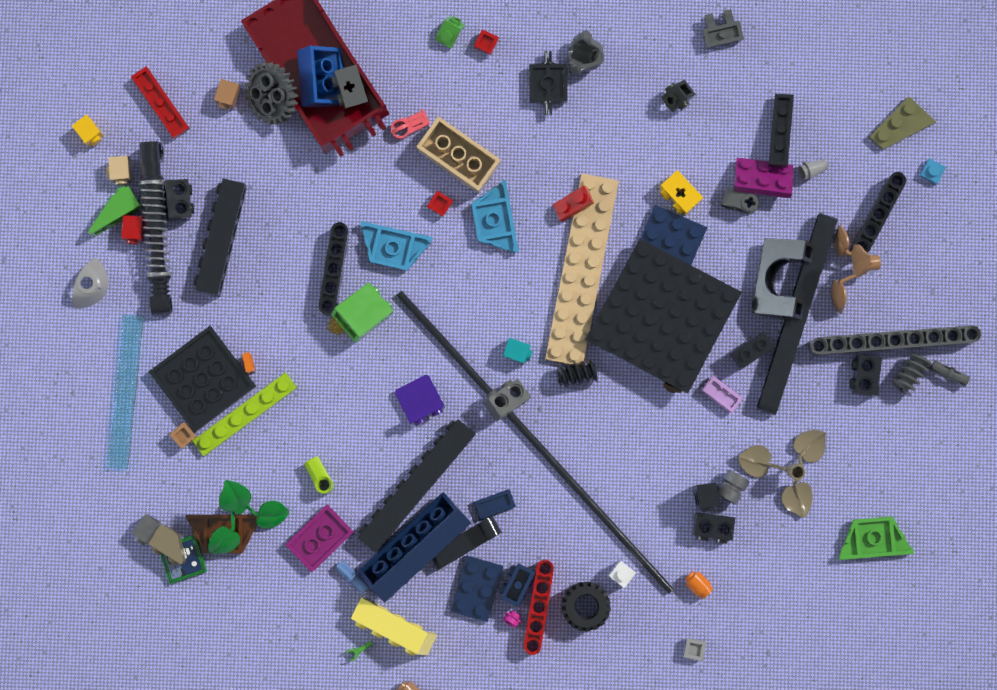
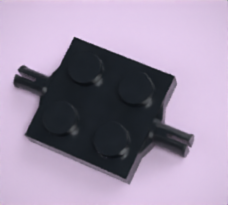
(548, 83)

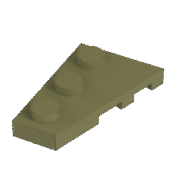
(902, 123)

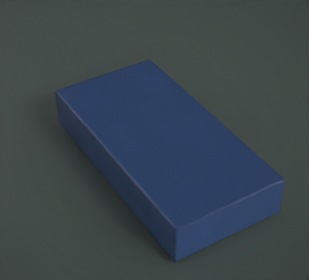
(494, 504)

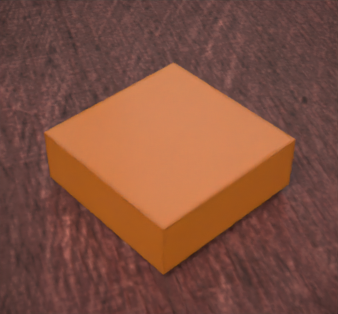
(248, 363)

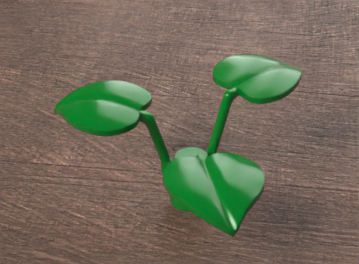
(236, 499)

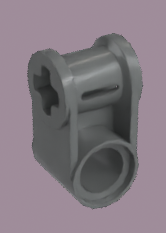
(737, 201)

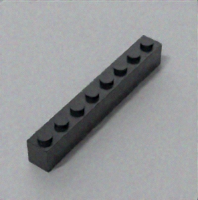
(420, 481)

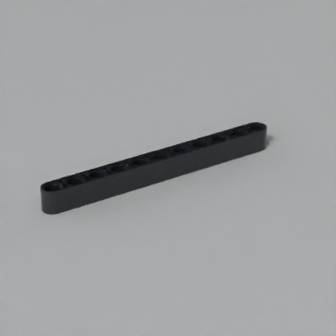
(792, 329)

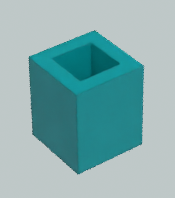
(517, 351)

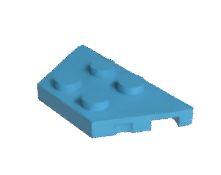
(494, 219)
(393, 246)

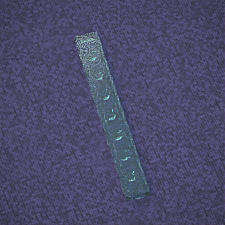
(126, 391)

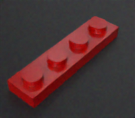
(160, 102)

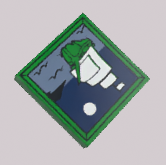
(194, 562)

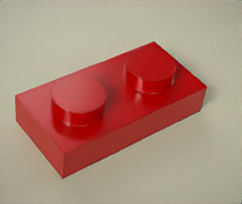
(573, 203)

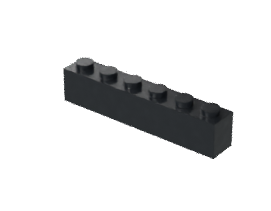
(221, 237)

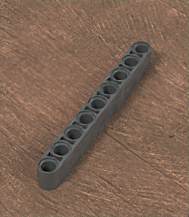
(903, 340)

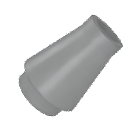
(812, 168)

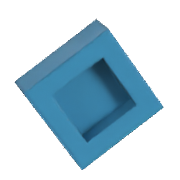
(932, 171)

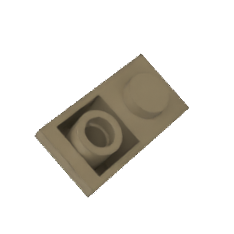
(169, 543)

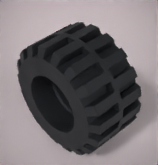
(594, 621)

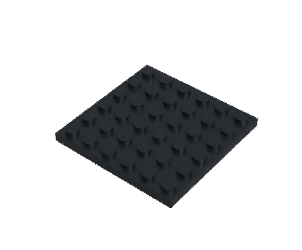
(663, 316)

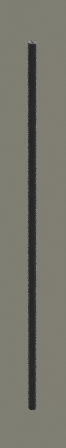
(537, 444)

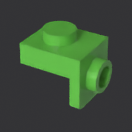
(450, 31)

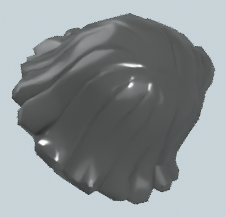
(584, 53)

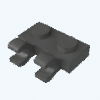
(722, 34)

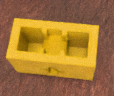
(683, 203)

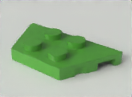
(874, 539)

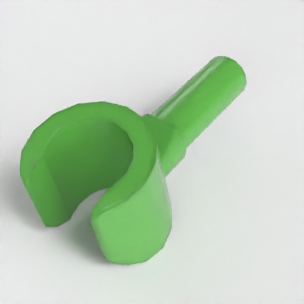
(357, 651)

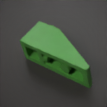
(121, 203)

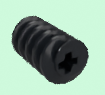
(576, 373)

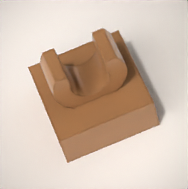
(183, 435)

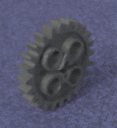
(270, 93)

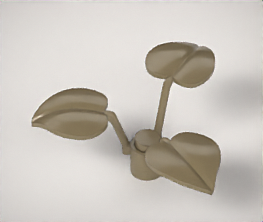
(799, 496)

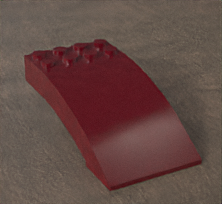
(292, 25)

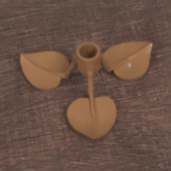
(861, 262)

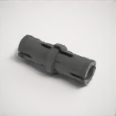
(950, 373)

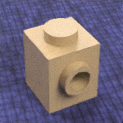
(119, 170)

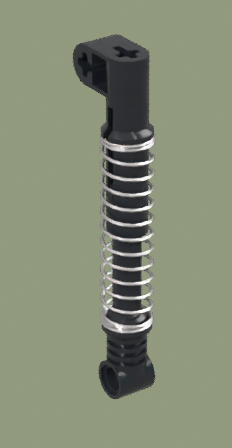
(151, 155)

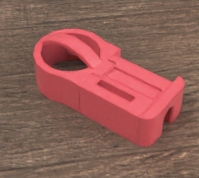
(414, 123)

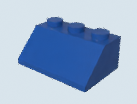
(315, 74)

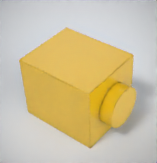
(88, 131)

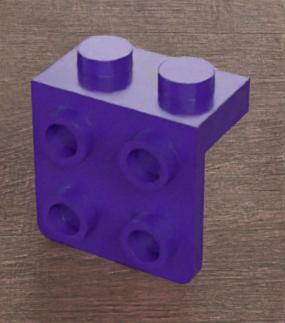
(419, 400)

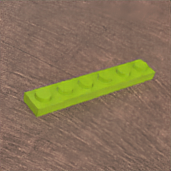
(245, 414)

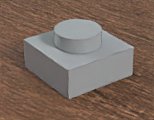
(694, 649)

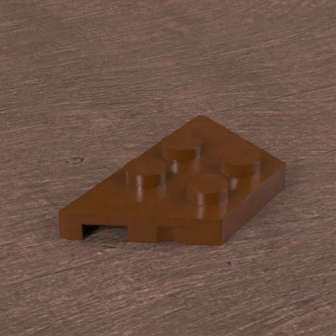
(205, 525)

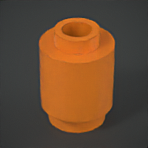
(698, 584)

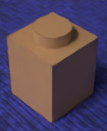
(227, 94)

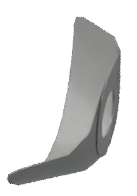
(86, 297)

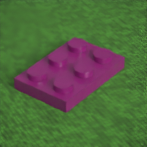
(759, 178)
(319, 538)

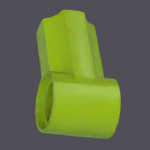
(318, 474)

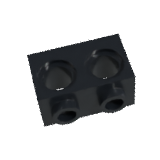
(173, 200)
(752, 350)
(872, 376)
(706, 496)
(714, 522)

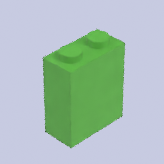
(362, 312)

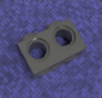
(508, 402)

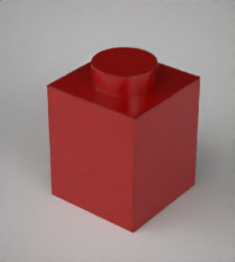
(133, 229)

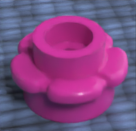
(512, 619)

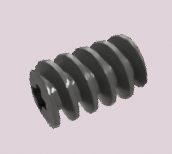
(911, 373)

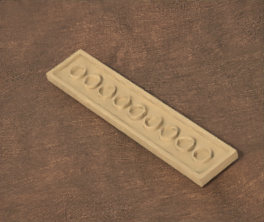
(581, 273)

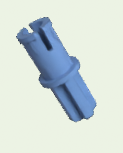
(352, 576)

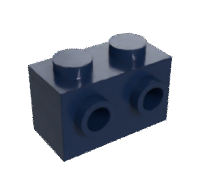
(517, 584)

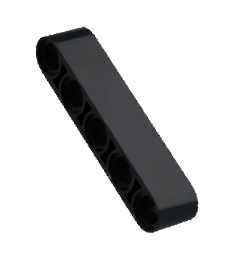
(882, 206)
(332, 259)

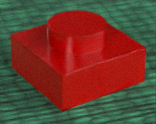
(486, 42)
(440, 203)

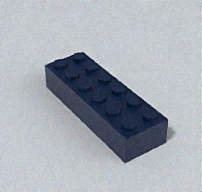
(414, 547)

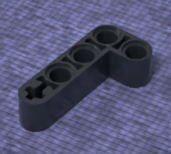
(467, 542)

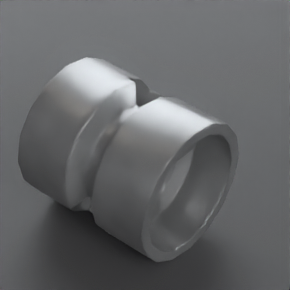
(731, 488)

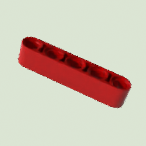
(538, 616)

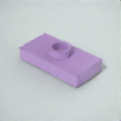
(722, 394)

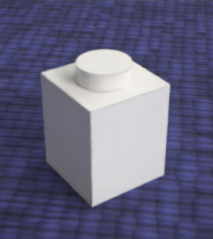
(621, 574)

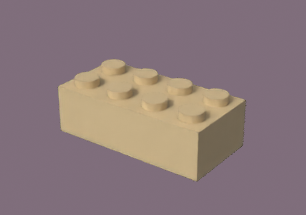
(458, 155)

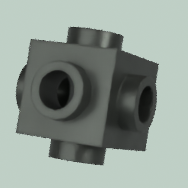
(678, 96)

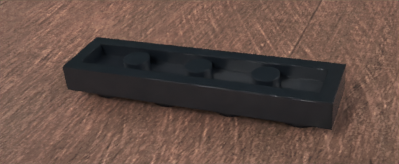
(781, 130)

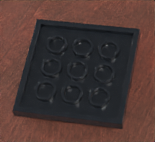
(202, 379)

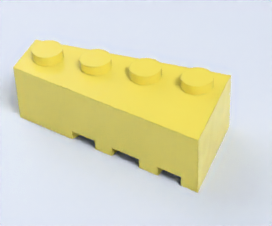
(393, 627)

